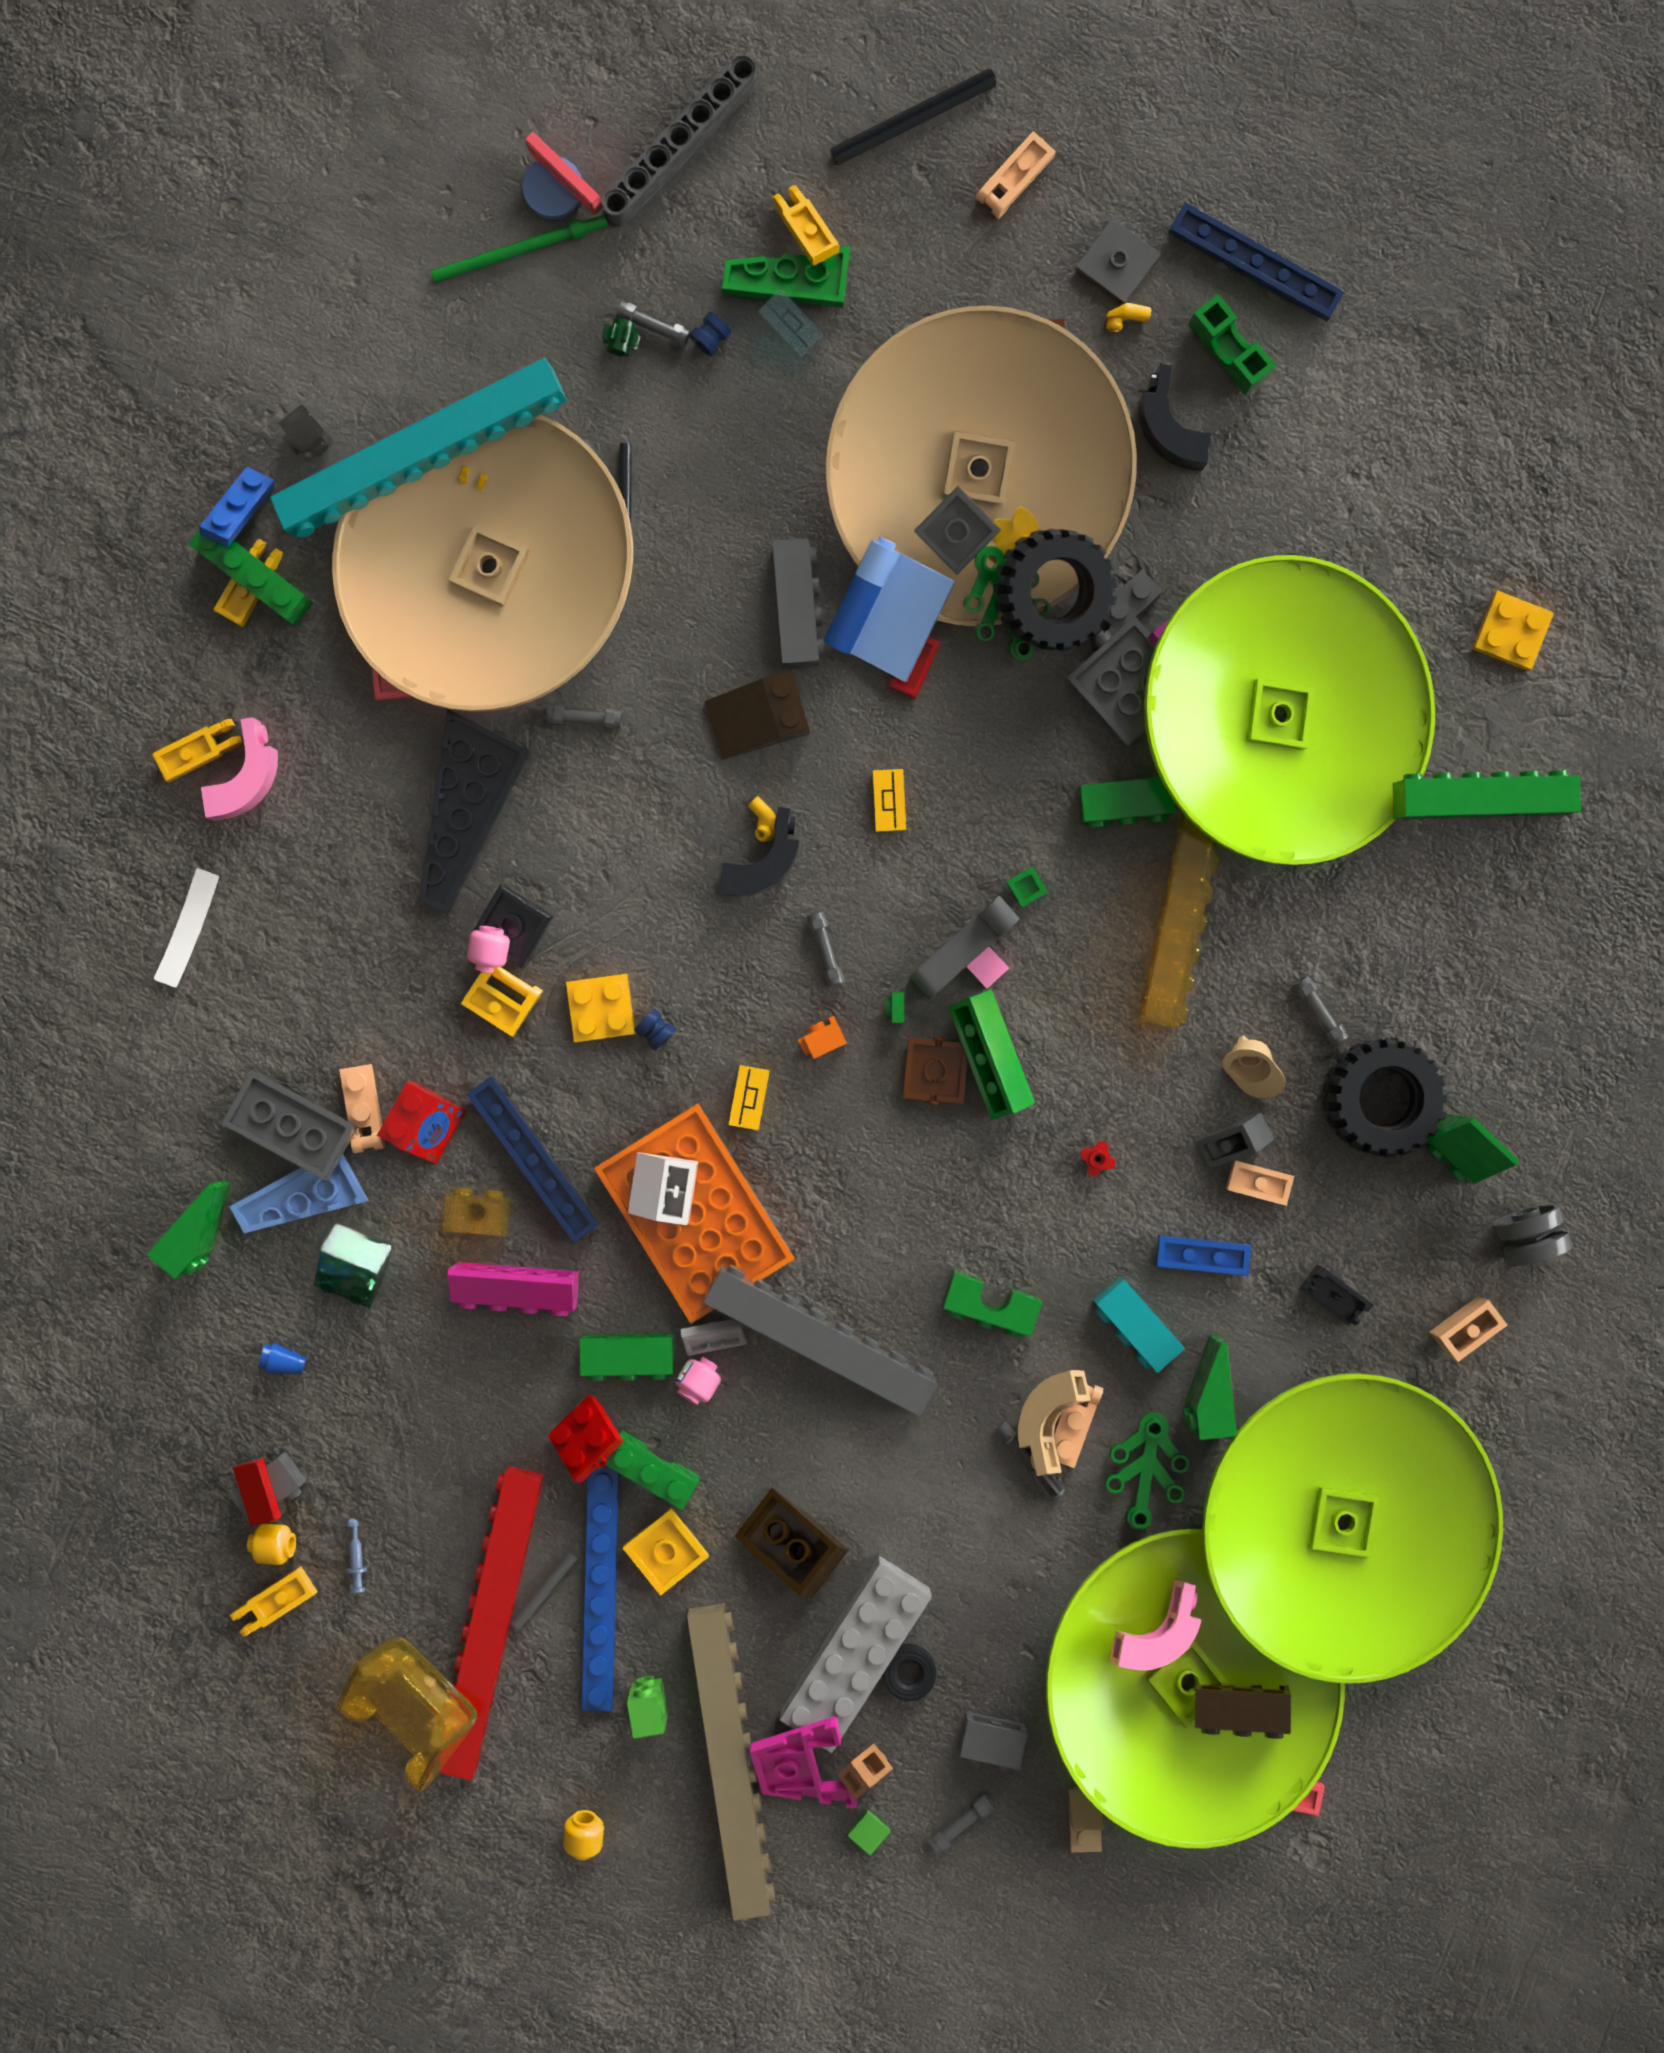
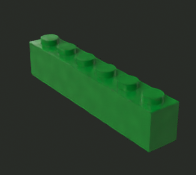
(1486, 796)

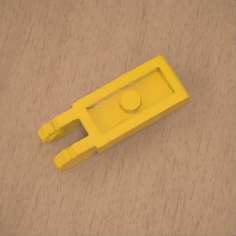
(806, 226)
(236, 601)
(194, 750)
(276, 1600)

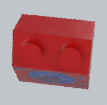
(421, 1122)

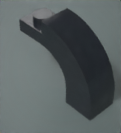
(1164, 434)
(760, 876)

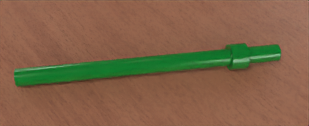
(577, 229)

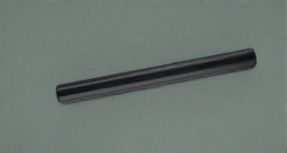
(913, 116)

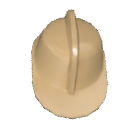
(1254, 1069)

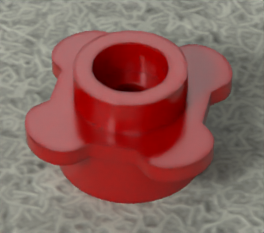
(1089, 1155)

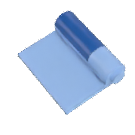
(889, 609)

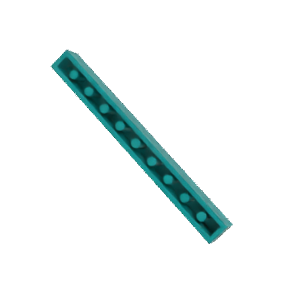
(419, 449)

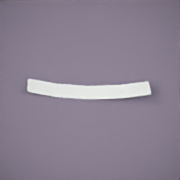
(187, 928)

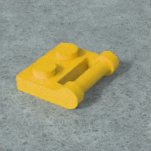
(498, 1007)

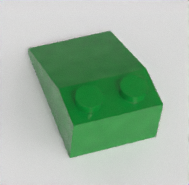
(1469, 1149)
(193, 1235)
(1210, 1395)

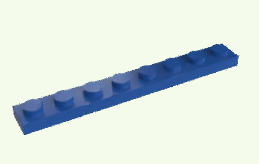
(600, 1590)

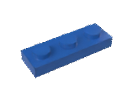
(236, 507)
(1203, 1255)

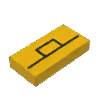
(889, 800)
(749, 1097)

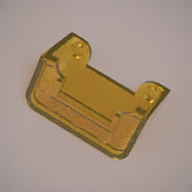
(412, 1704)

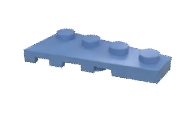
(299, 1197)

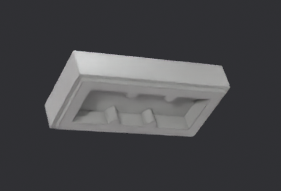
(713, 1336)

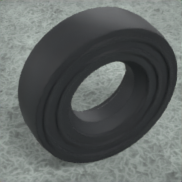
(923, 1685)

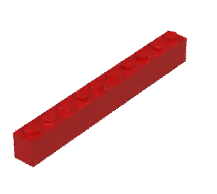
(493, 1607)

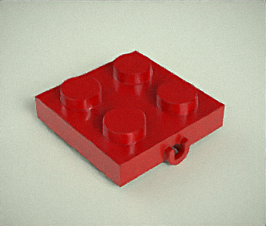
(585, 1438)

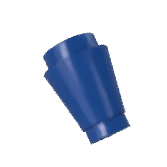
(281, 1360)

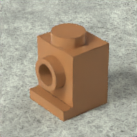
(865, 1771)

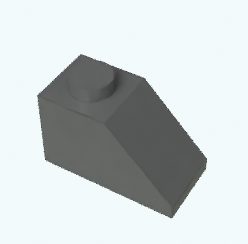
(1235, 1140)

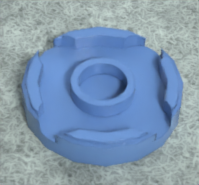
(546, 194)

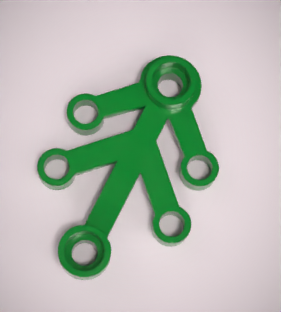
(990, 615)
(1147, 1465)

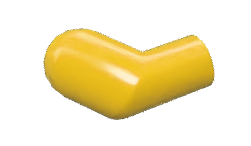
(1125, 312)

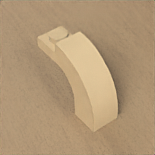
(1041, 1414)

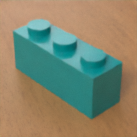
(1137, 1325)

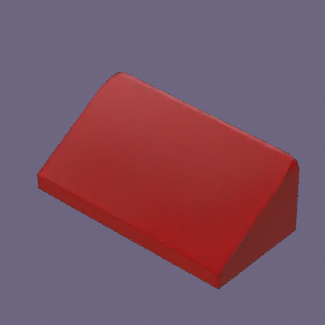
(257, 1492)

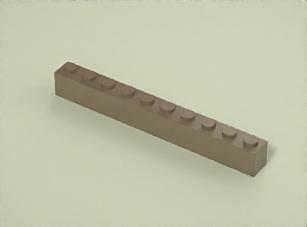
(729, 1761)

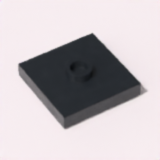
(520, 919)

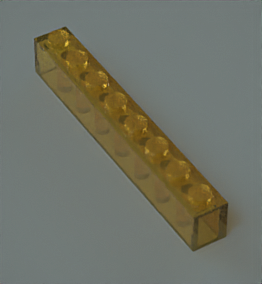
(1179, 927)

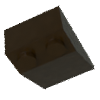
(757, 715)
(791, 1544)

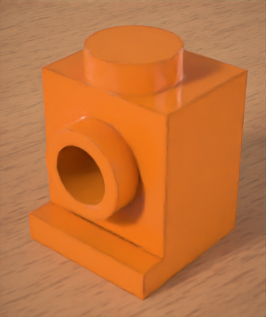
(822, 1038)

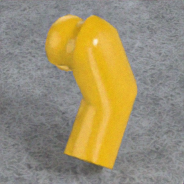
(766, 820)

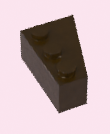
(1243, 1710)

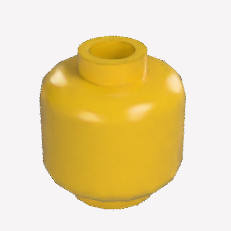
(271, 1544)
(583, 1835)

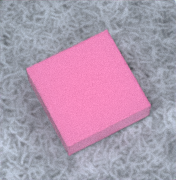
(987, 967)

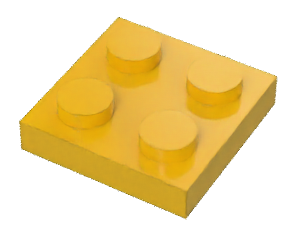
(1512, 630)
(600, 1008)
(665, 1551)

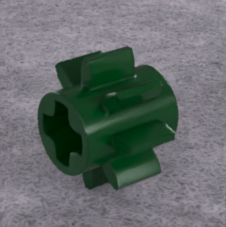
(621, 337)

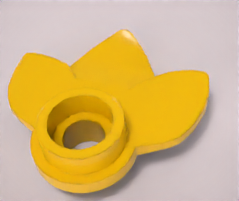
(1012, 530)

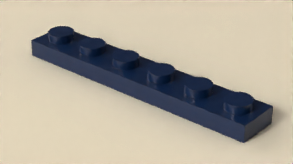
(1256, 261)
(533, 1159)

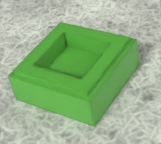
(868, 1832)

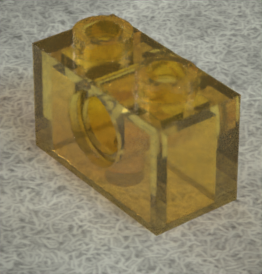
(460, 1220)

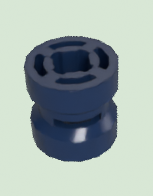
(708, 336)
(660, 1034)

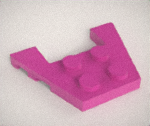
(789, 1768)

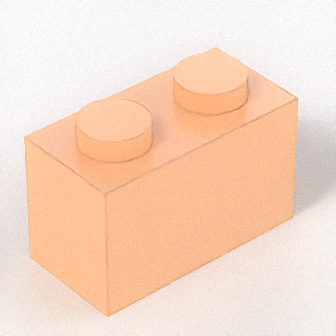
(1468, 1328)

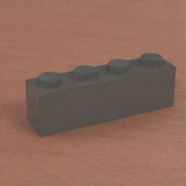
(796, 603)

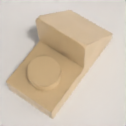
(1084, 1823)

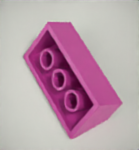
(513, 1287)

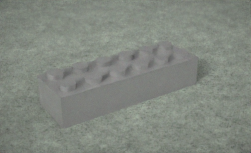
(857, 1648)

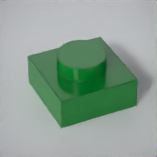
(1026, 887)
(895, 1007)

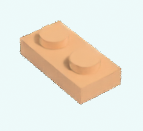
(1259, 1182)

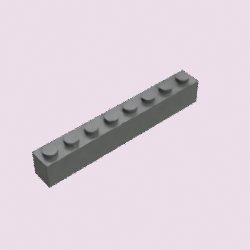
(820, 1340)

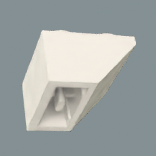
(663, 1188)

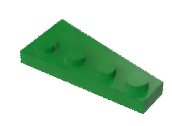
(795, 275)

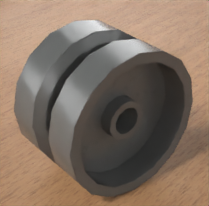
(1532, 1235)

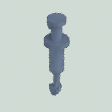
(356, 1564)

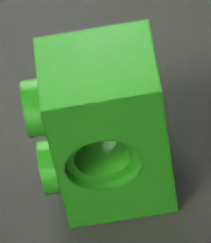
(647, 1707)

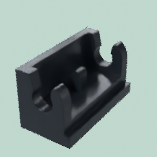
(1335, 1295)

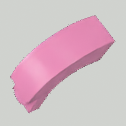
(251, 783)
(1164, 1643)

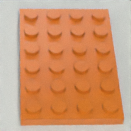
(725, 1214)

